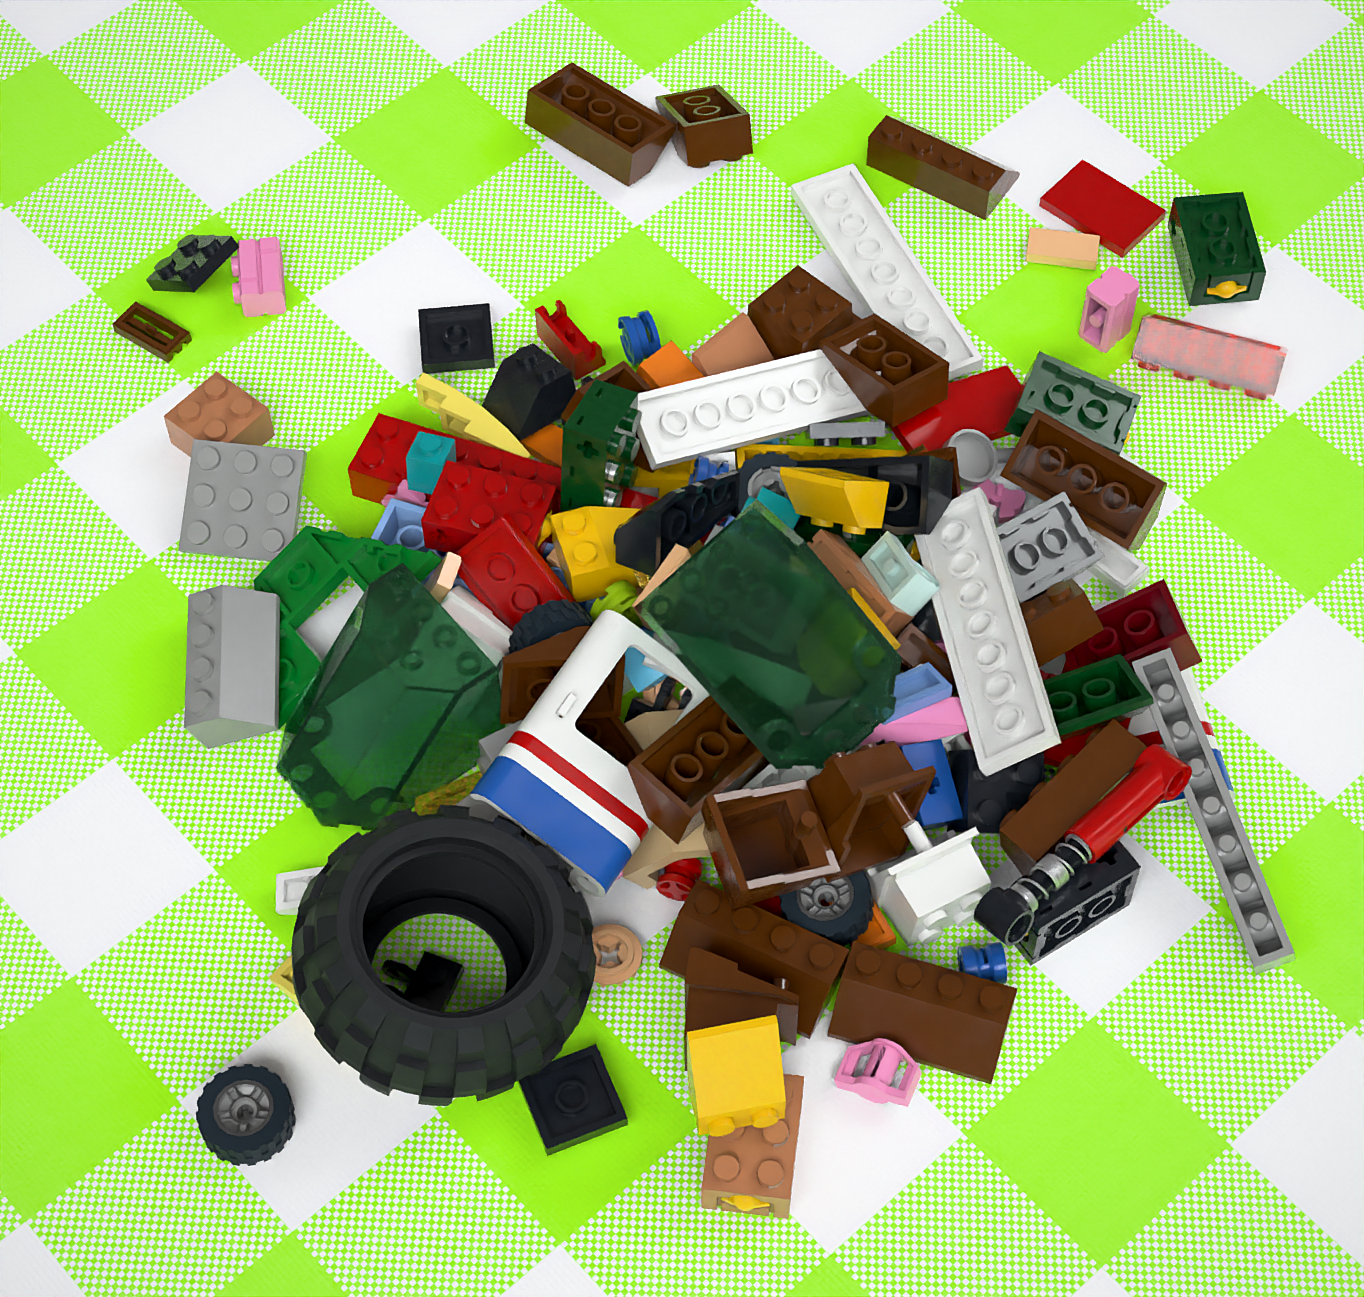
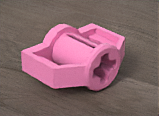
(879, 1072)

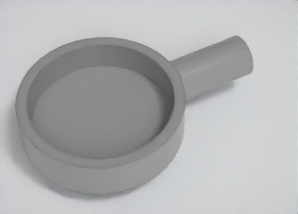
(976, 456)

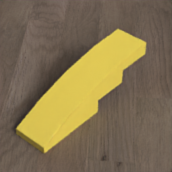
(465, 417)

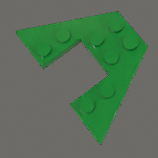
(306, 576)

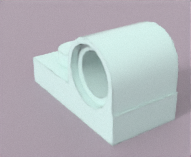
(899, 576)

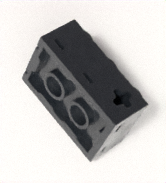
(1081, 903)

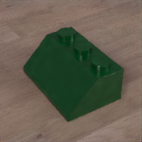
(1095, 696)

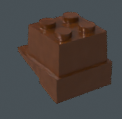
(799, 314)
(867, 804)
(766, 841)
(723, 995)

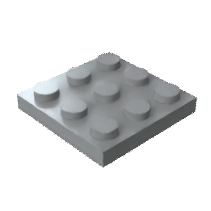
(241, 500)

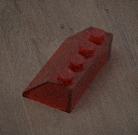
(1209, 354)

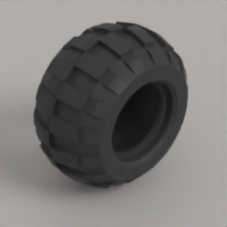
(460, 870)

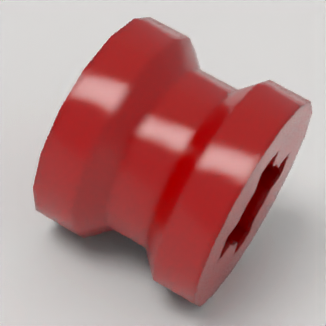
(679, 878)

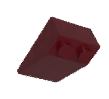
(1138, 628)

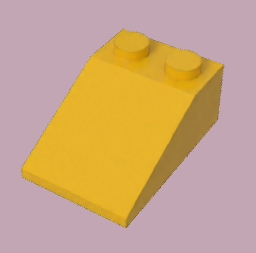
(587, 549)
(736, 1076)

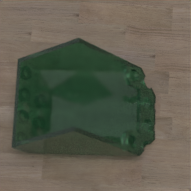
(776, 641)
(389, 708)

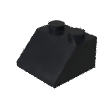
(529, 391)

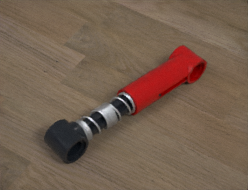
(1154, 777)

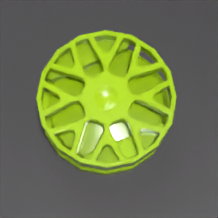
(619, 599)

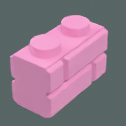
(260, 277)
(1108, 309)

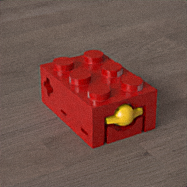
(474, 498)

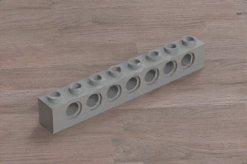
(1215, 814)

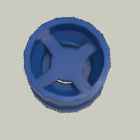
(983, 962)

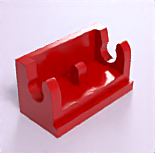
(567, 341)

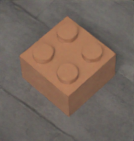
(220, 414)

